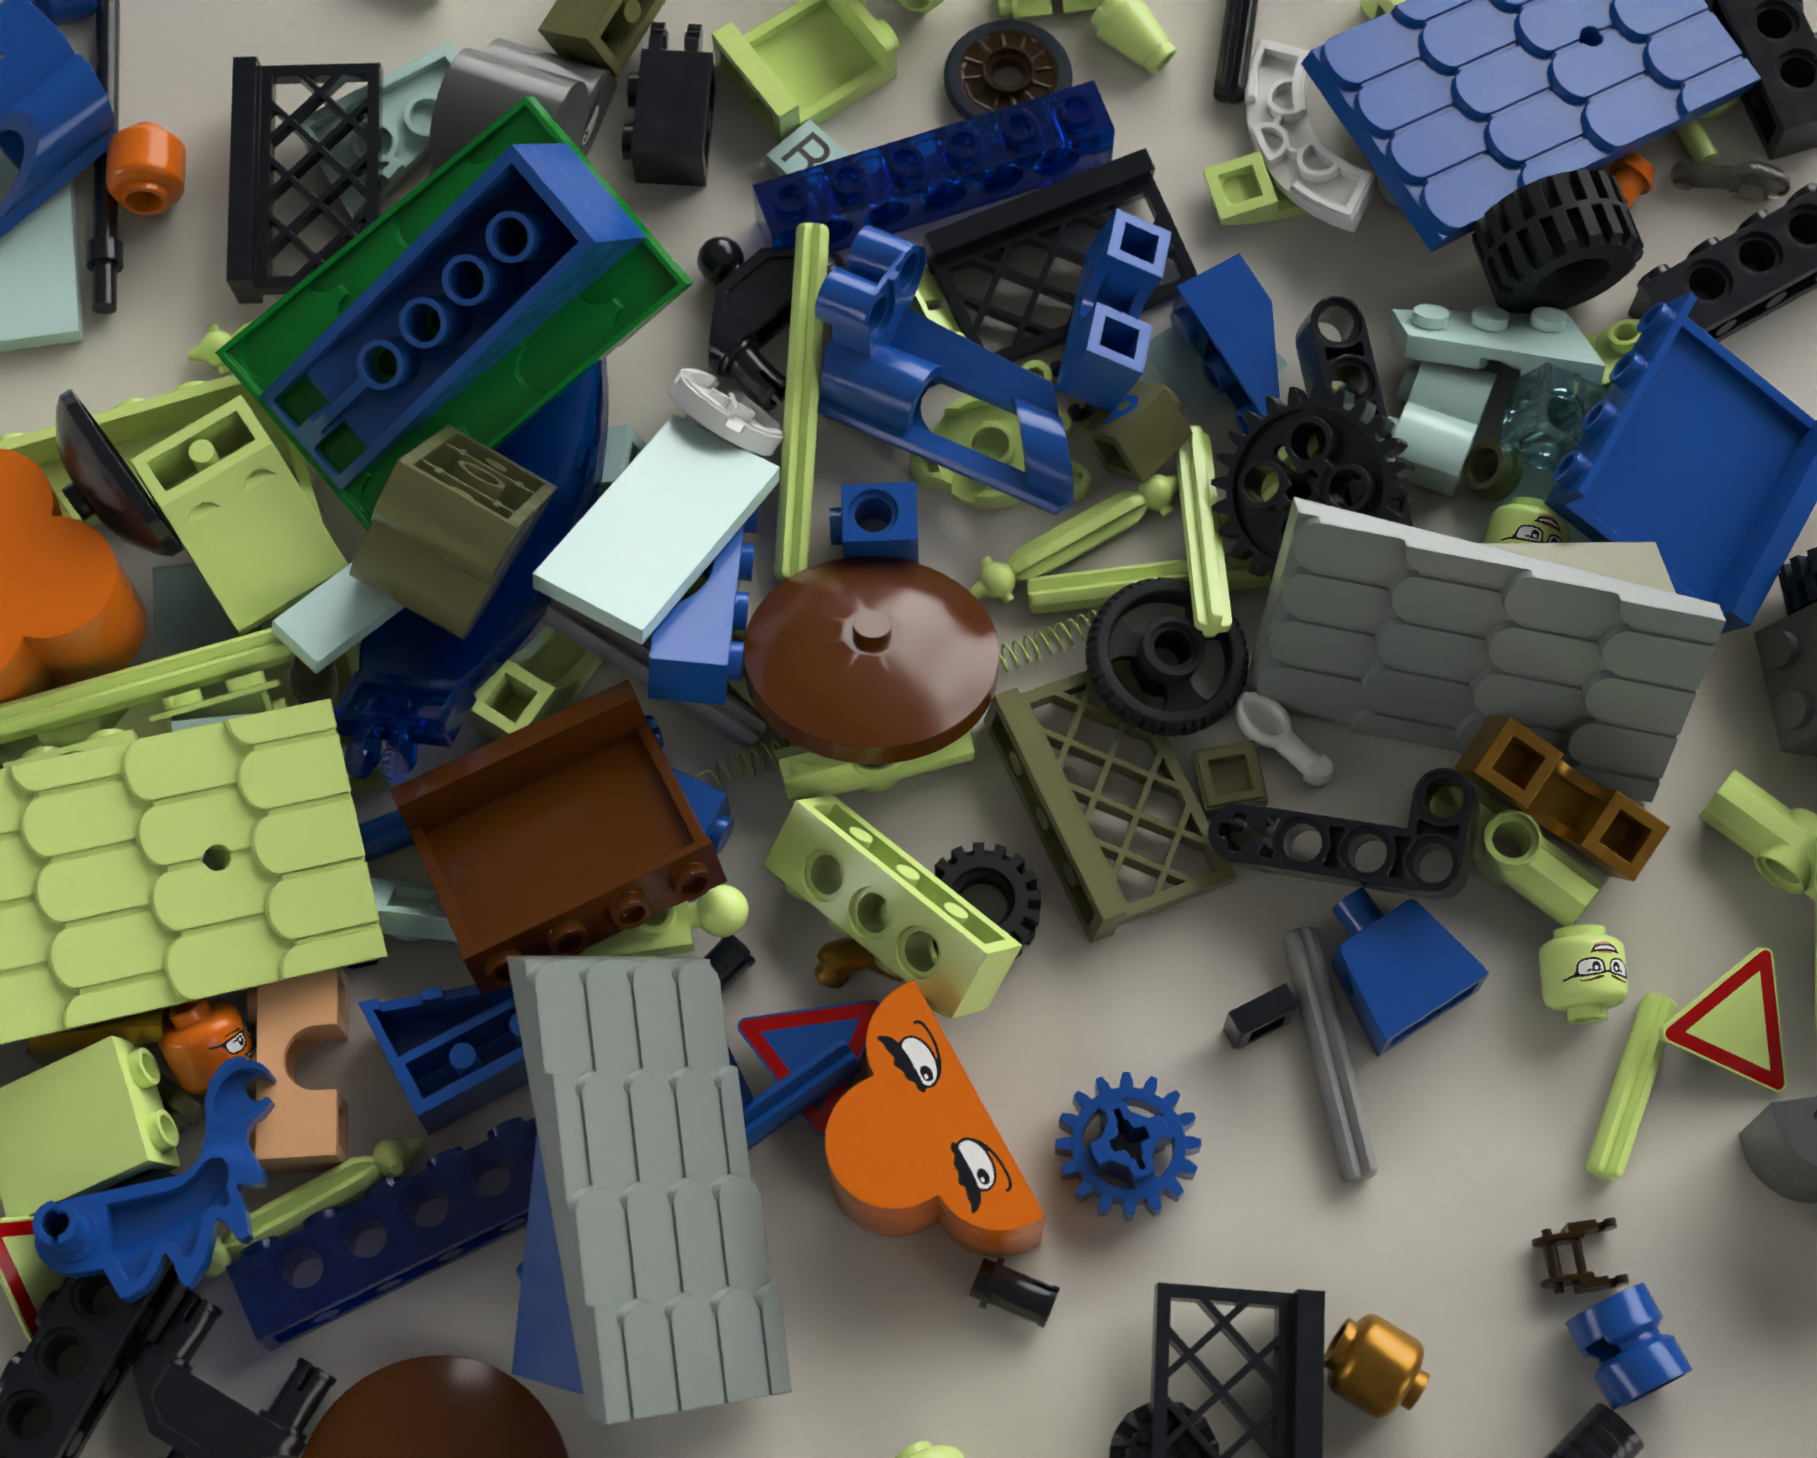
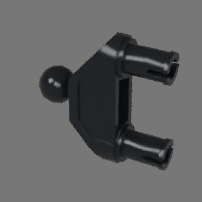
(750, 311)
(202, 1419)

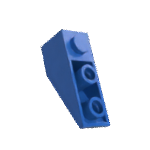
(1233, 331)

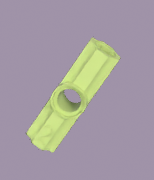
(812, 775)
(1767, 830)
(1542, 872)

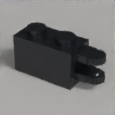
(672, 110)

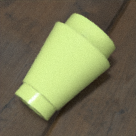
(1134, 33)

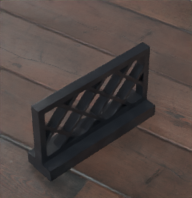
(253, 168)
(1027, 222)
(1295, 1377)

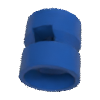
(1628, 1346)

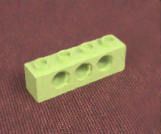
(971, 947)

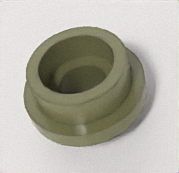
(1492, 471)

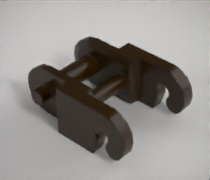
(1582, 1281)

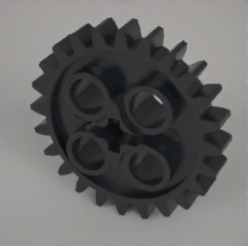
(1352, 449)

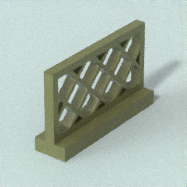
(1066, 829)

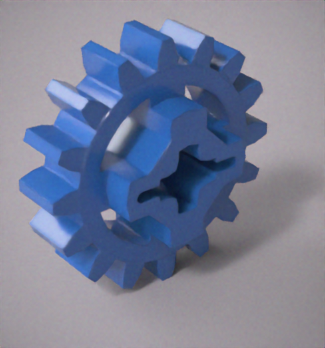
(1153, 1132)

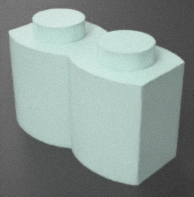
(1440, 421)

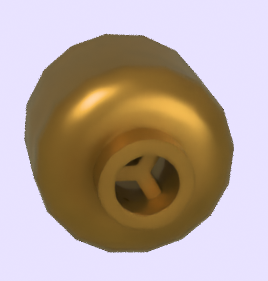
(1375, 1366)

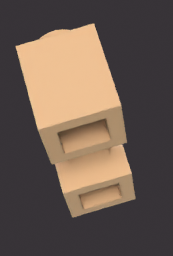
(306, 1126)

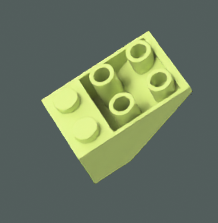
(239, 514)

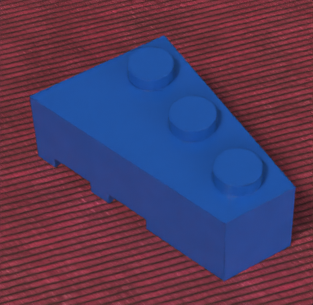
(450, 1049)

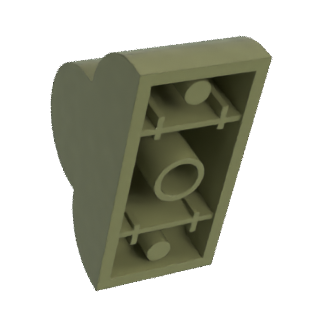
(450, 528)

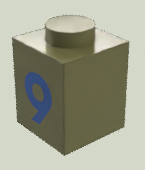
(1139, 431)

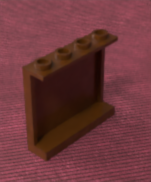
(557, 836)

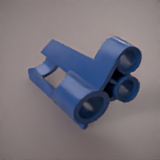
(50, 110)
(890, 356)

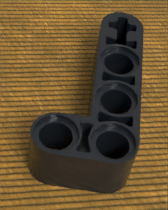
(1344, 837)

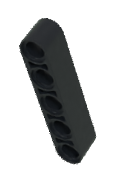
(1342, 361)

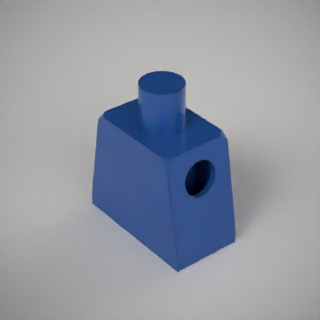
(1400, 968)

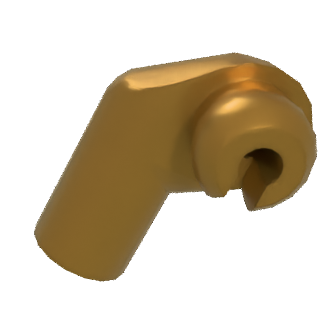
(841, 958)

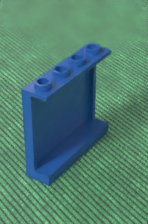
(1693, 459)

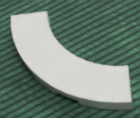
(1291, 151)

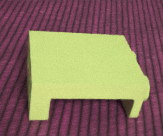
(807, 62)
(83, 1126)

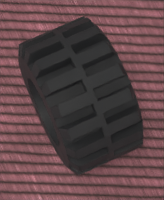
(1557, 241)

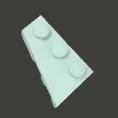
(406, 124)
(1494, 334)

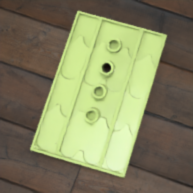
(111, 884)

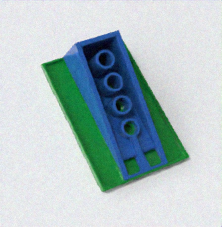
(456, 308)

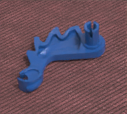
(176, 1218)

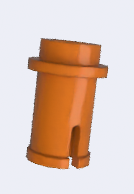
(1633, 176)

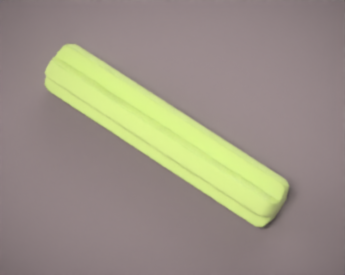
(1630, 1089)

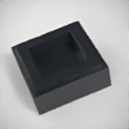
(1260, 1016)

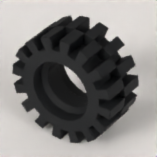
(1002, 873)

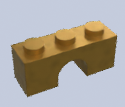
(1565, 804)

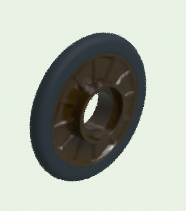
(1001, 44)

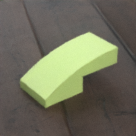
(1246, 193)

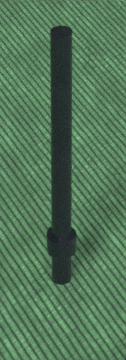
(105, 250)

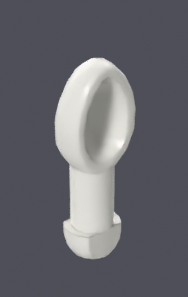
(1271, 728)

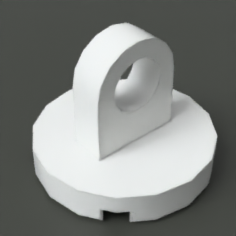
(729, 416)

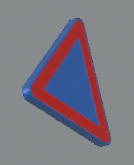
(793, 1037)

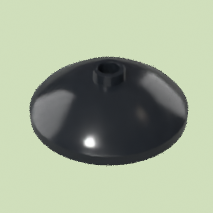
(105, 483)

